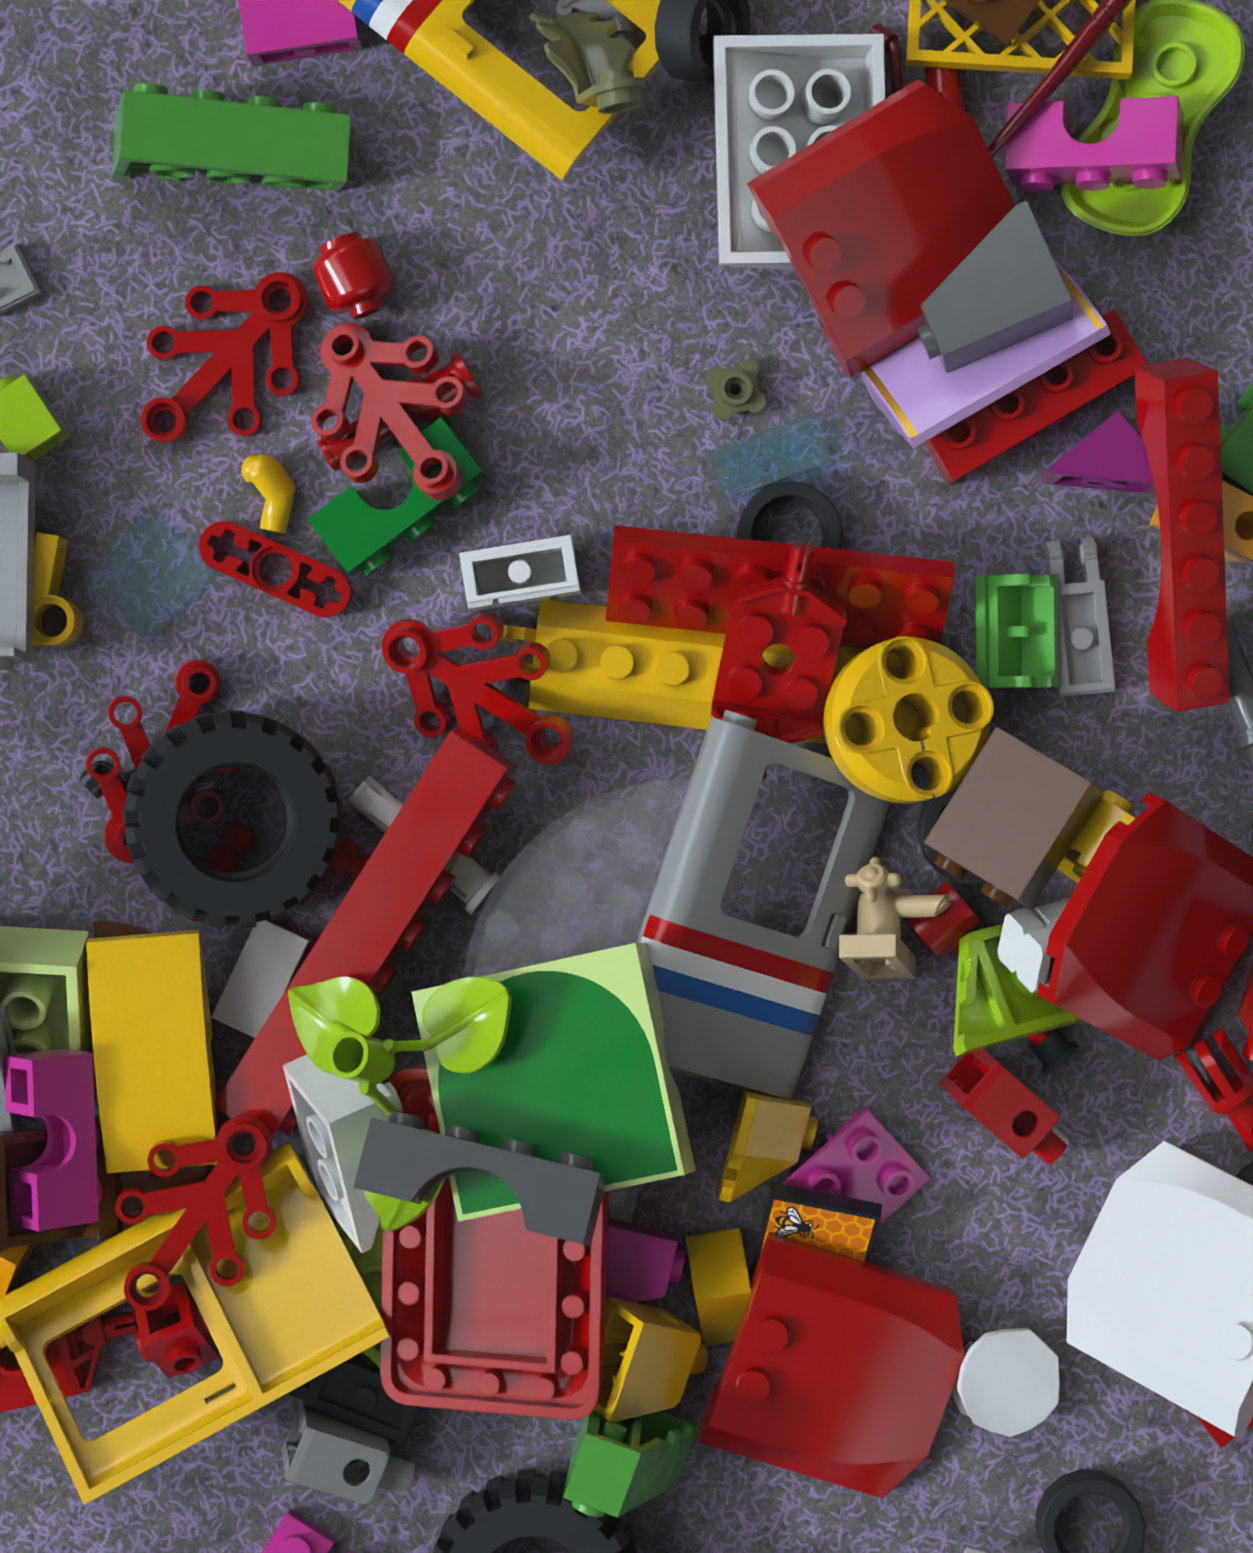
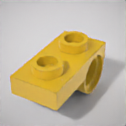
(48, 571)

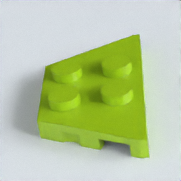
(993, 1002)

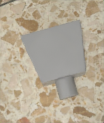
(320, 1456)

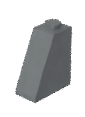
(996, 295)

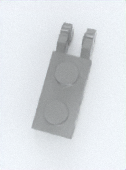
(1083, 624)

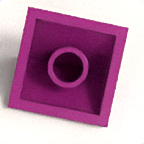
(1106, 460)

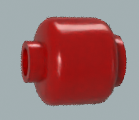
(353, 275)

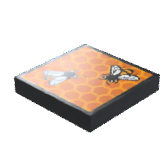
(820, 1220)

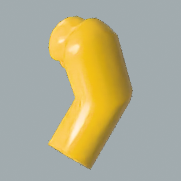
(276, 488)

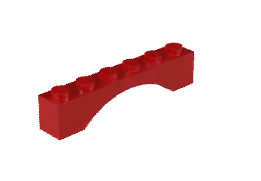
(1183, 445)

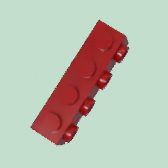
(1037, 403)

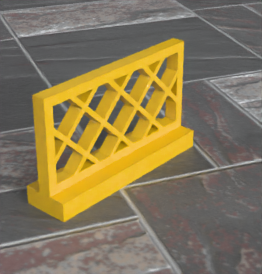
(1006, 61)

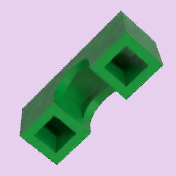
(363, 534)

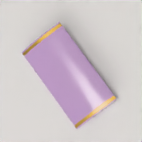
(927, 400)

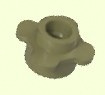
(725, 402)

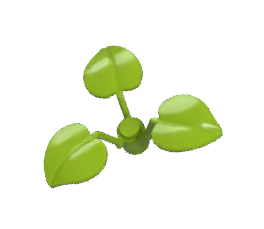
(342, 1014)

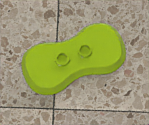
(1178, 52)

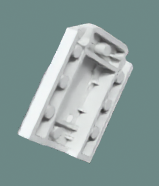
(1172, 1285)

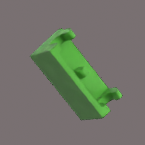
(1017, 631)

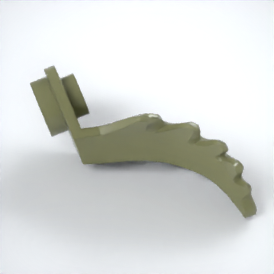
(592, 60)

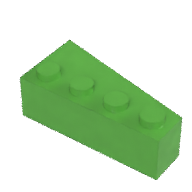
(230, 139)

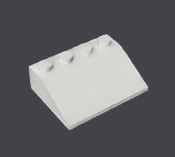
(769, 105)

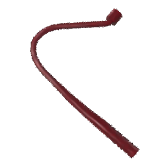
(1075, 52)

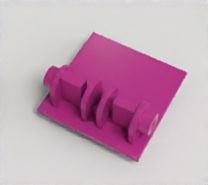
(863, 1165)

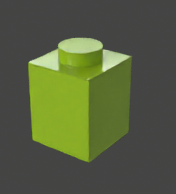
(28, 419)

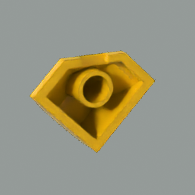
(765, 1141)

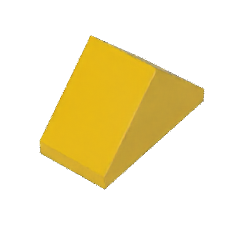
(719, 1282)

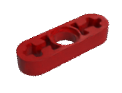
(244, 538)

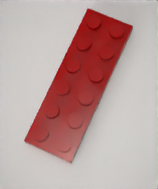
(692, 581)

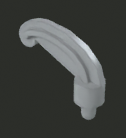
(603, 9)

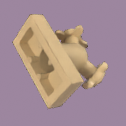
(878, 946)

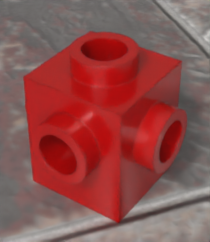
(175, 1334)

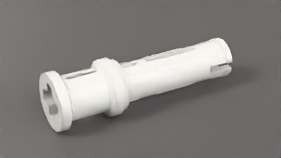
(380, 807)

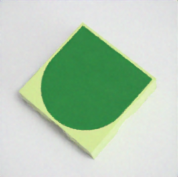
(573, 1077)

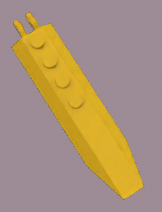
(645, 669)

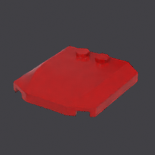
(883, 217)
(1152, 930)
(836, 1368)

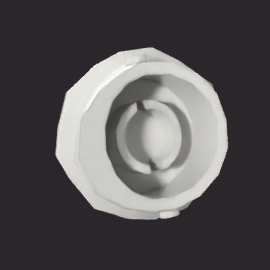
(1007, 1381)

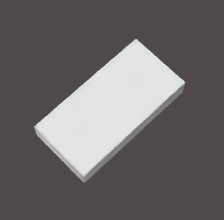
(260, 977)

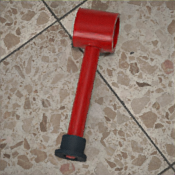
(943, 934)

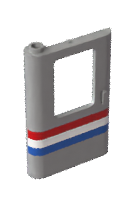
(731, 991)

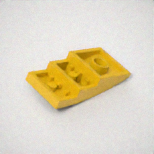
(151, 1045)

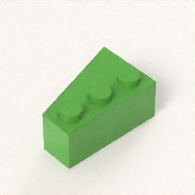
(626, 1461)

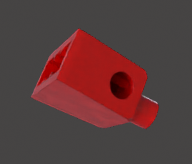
(1005, 1106)

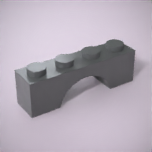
(410, 1162)

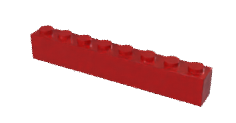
(380, 910)

